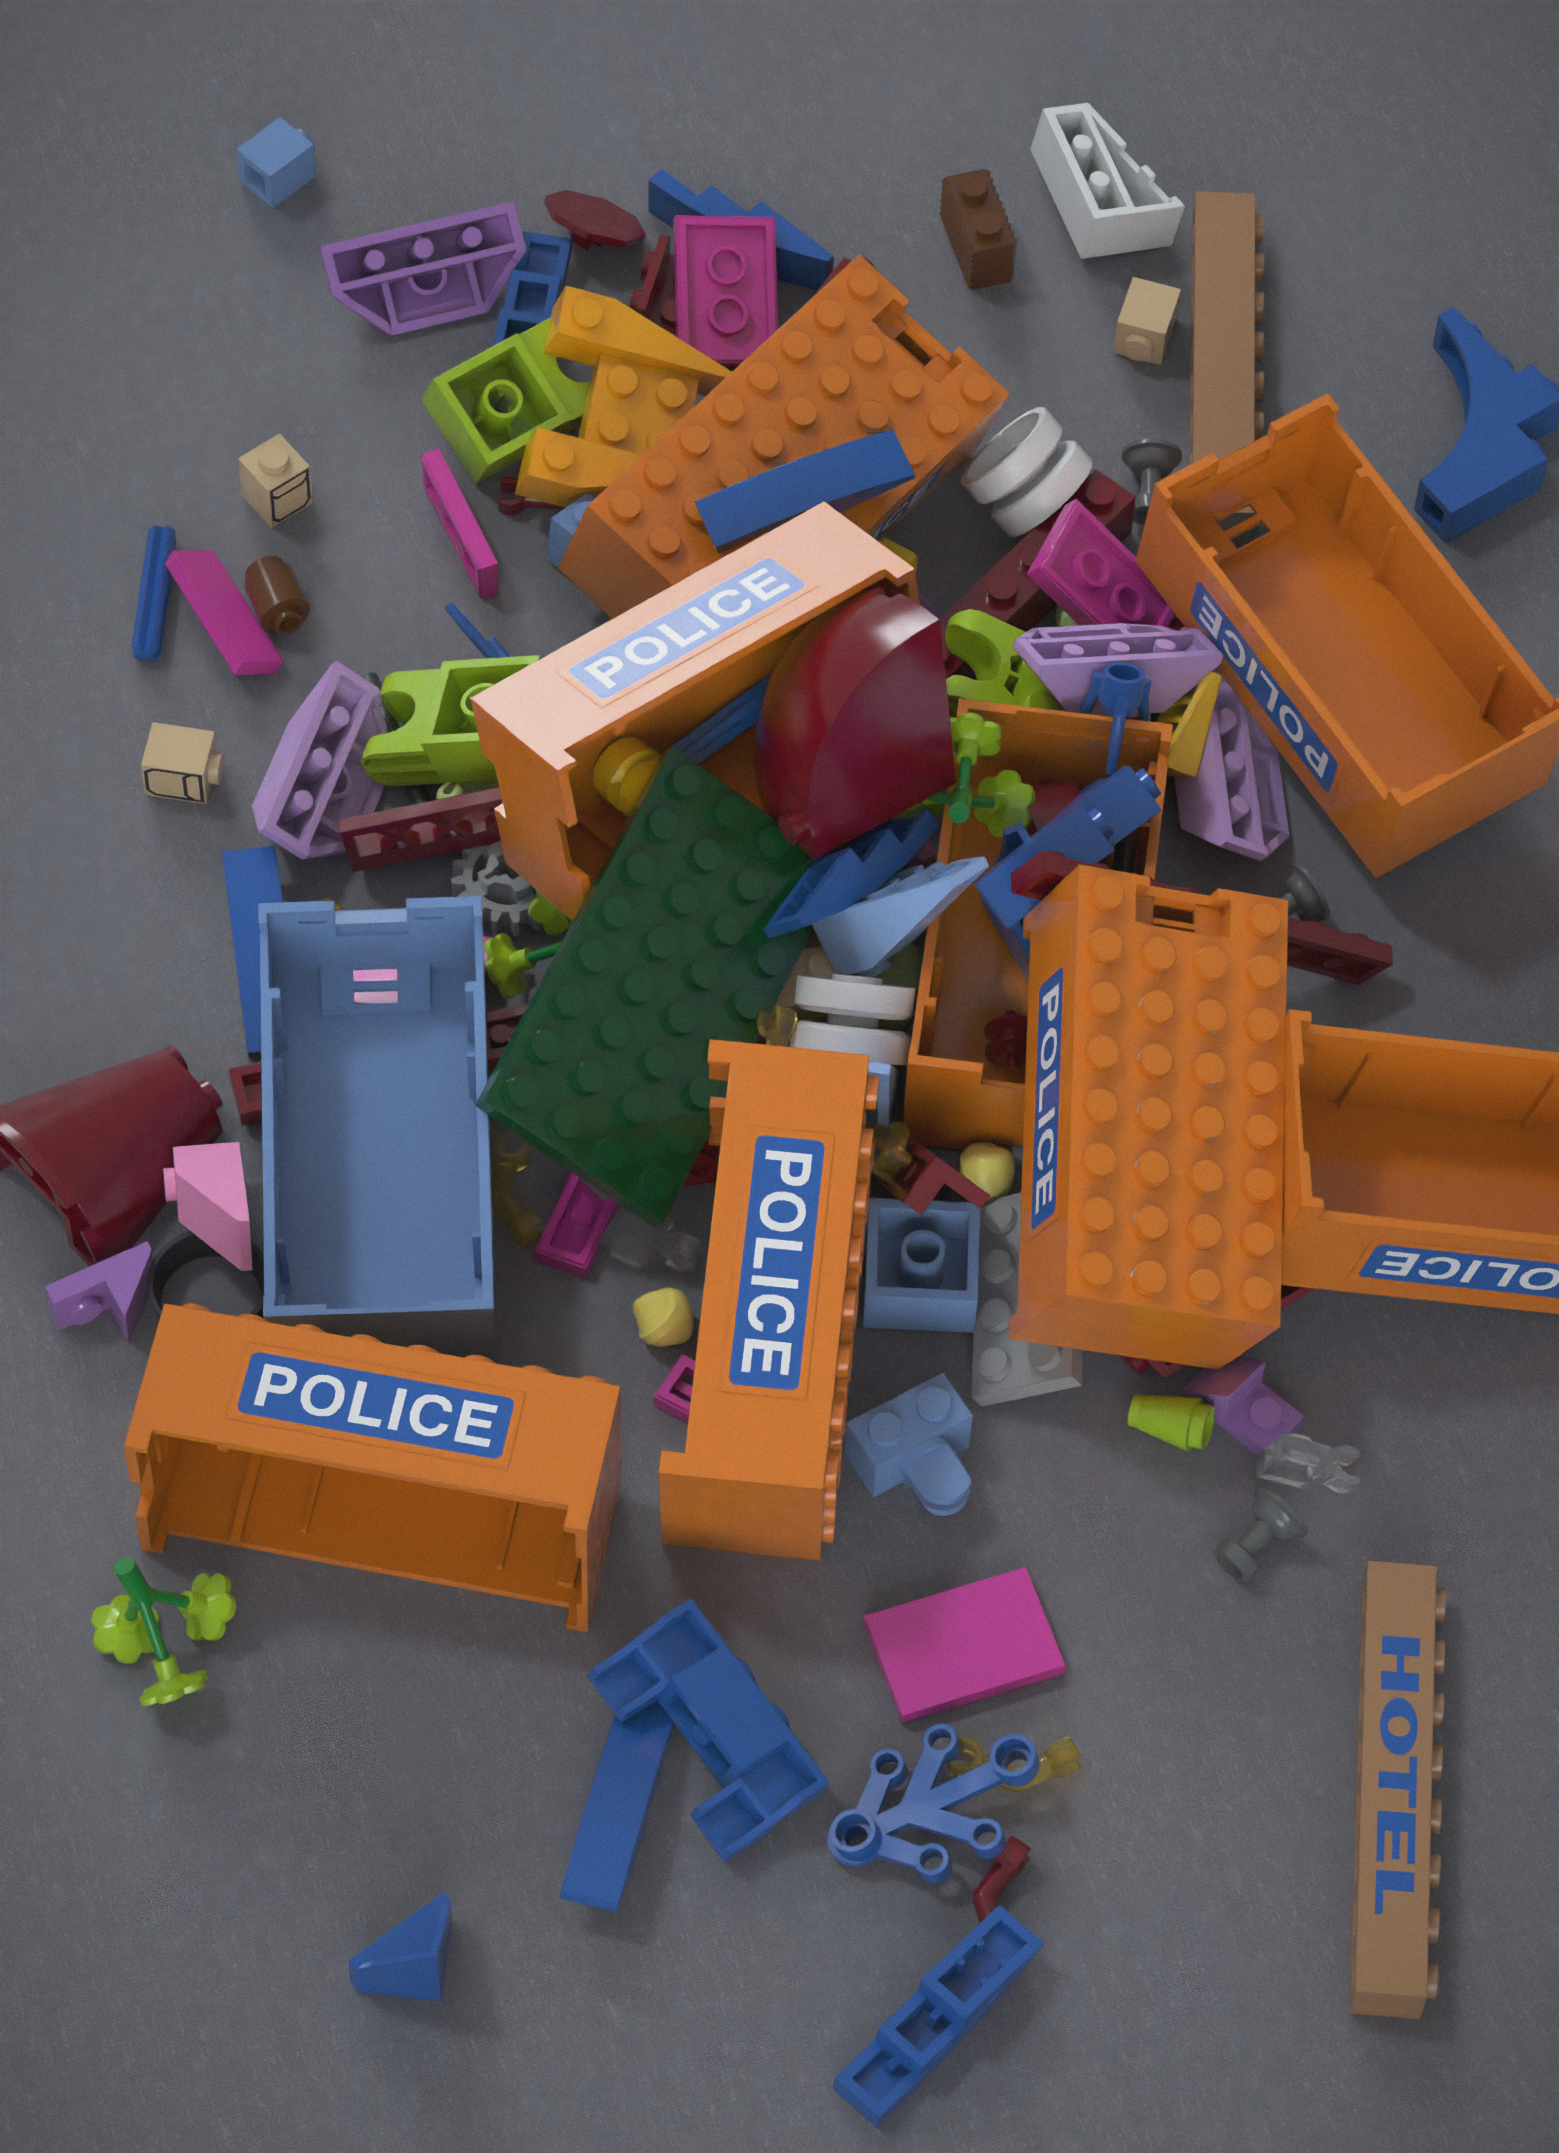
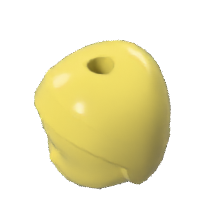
(989, 1168)
(664, 1317)

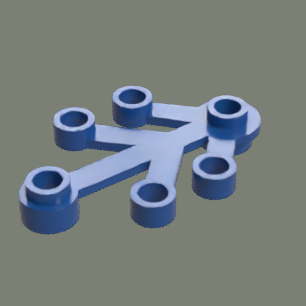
(926, 1806)

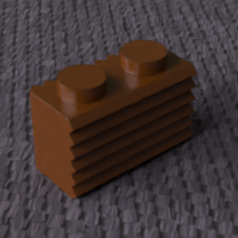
(978, 229)

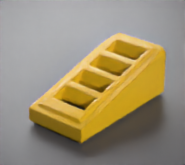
(1191, 723)

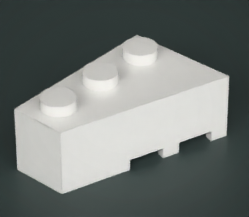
(1098, 187)

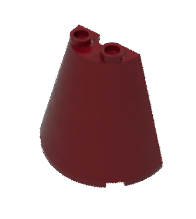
(104, 1142)

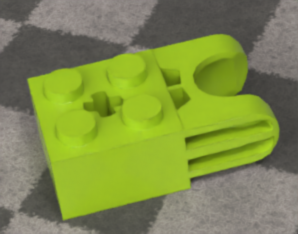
(518, 382)
(999, 670)
(440, 726)

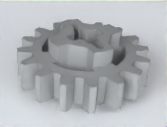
(502, 890)

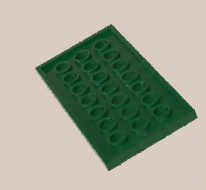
(651, 969)

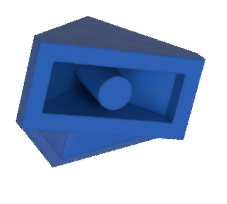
(409, 1957)

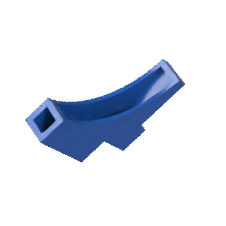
(1498, 450)
(1082, 831)

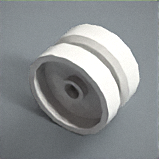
(1026, 472)
(853, 1016)

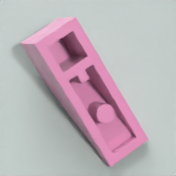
(212, 1198)

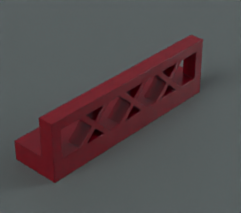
(421, 829)
(925, 1177)

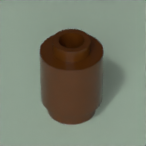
(276, 595)

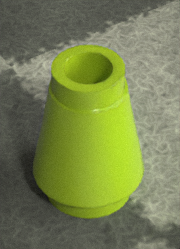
(1174, 1419)

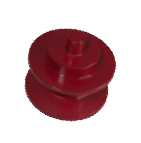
(1008, 1040)

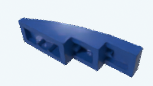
(797, 255)
(534, 284)
(834, 476)
(852, 873)
(250, 880)
(618, 1809)
(938, 2015)

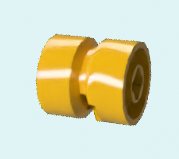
(624, 772)

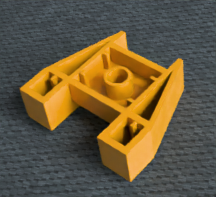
(635, 394)

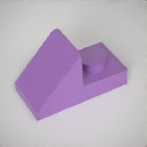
(111, 1284)
(1244, 1403)

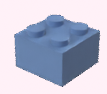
(921, 1266)

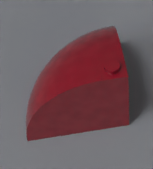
(854, 721)

